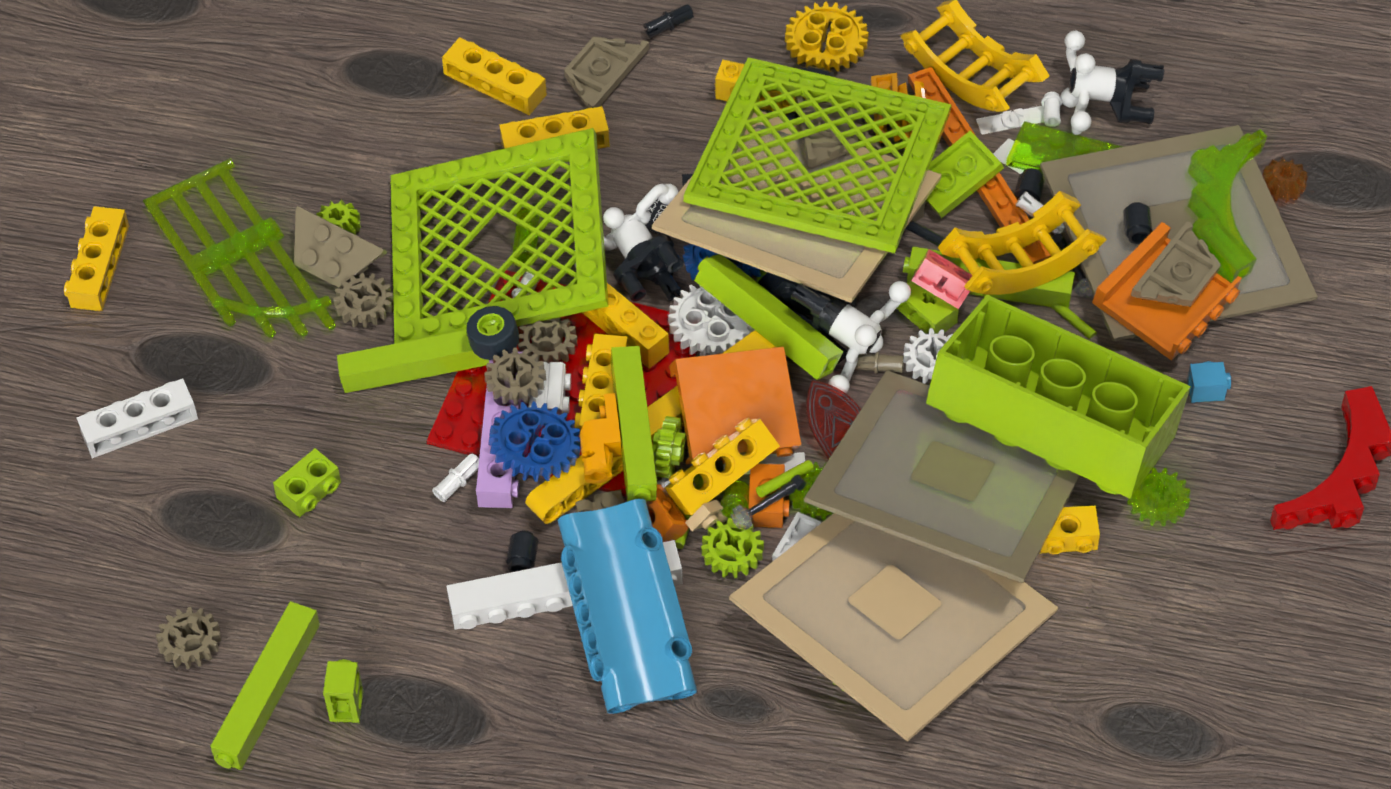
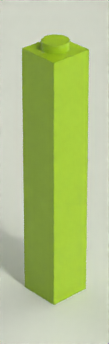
(1051, 293)
(768, 316)
(407, 361)
(633, 423)
(265, 686)

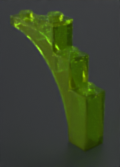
(1212, 202)

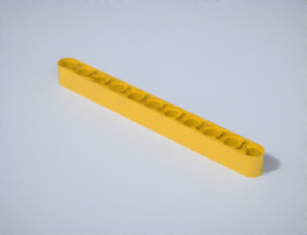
(559, 494)

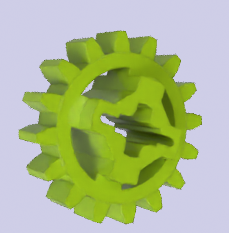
(668, 446)
(732, 548)

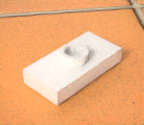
(797, 530)

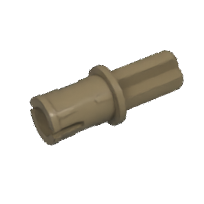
(879, 362)

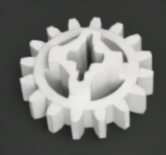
(919, 353)

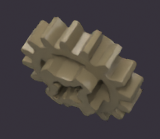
(363, 300)
(548, 339)
(528, 380)
(188, 637)

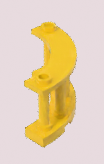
(986, 96)
(1012, 238)

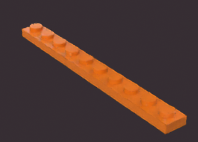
(995, 192)

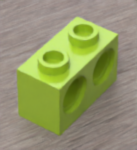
(303, 479)
(343, 691)

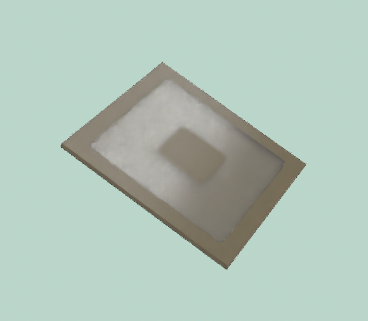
(1160, 179)
(942, 482)

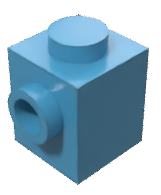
(1208, 381)

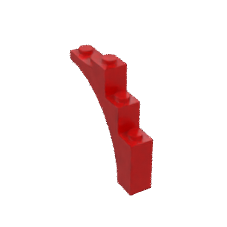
(1357, 472)

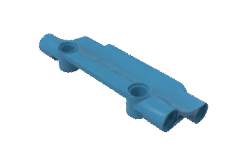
(626, 606)

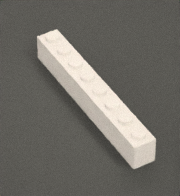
(523, 593)

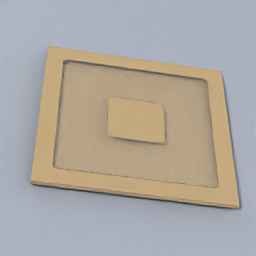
(796, 255)
(891, 618)

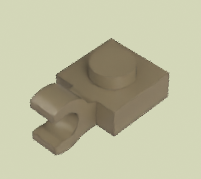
(600, 501)

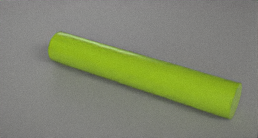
(1074, 320)
(784, 478)

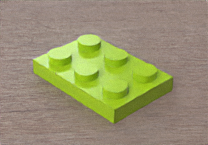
(963, 170)

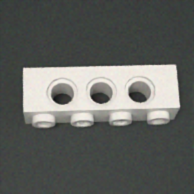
(150, 418)

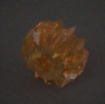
(1285, 179)

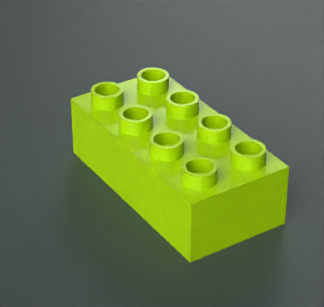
(1057, 396)

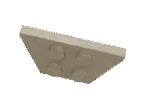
(602, 68)
(824, 144)
(330, 250)
(1179, 271)

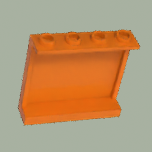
(1160, 324)
(734, 386)

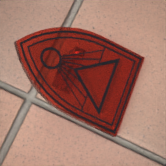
(829, 415)

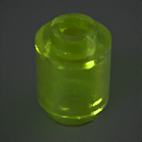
(733, 496)

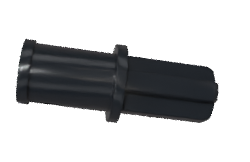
(668, 20)

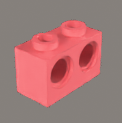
(942, 278)

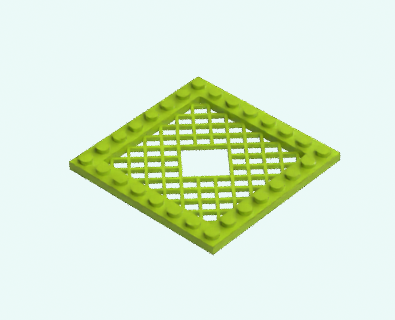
(925, 118)
(582, 294)

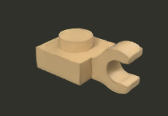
(706, 516)

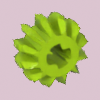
(341, 215)

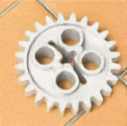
(704, 323)

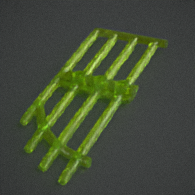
(236, 247)

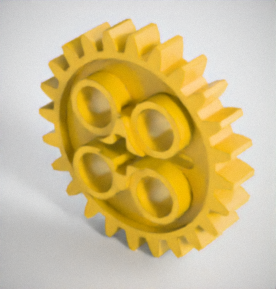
(844, 41)

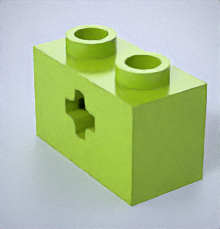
(928, 310)

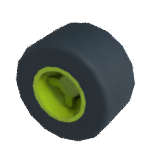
(492, 331)

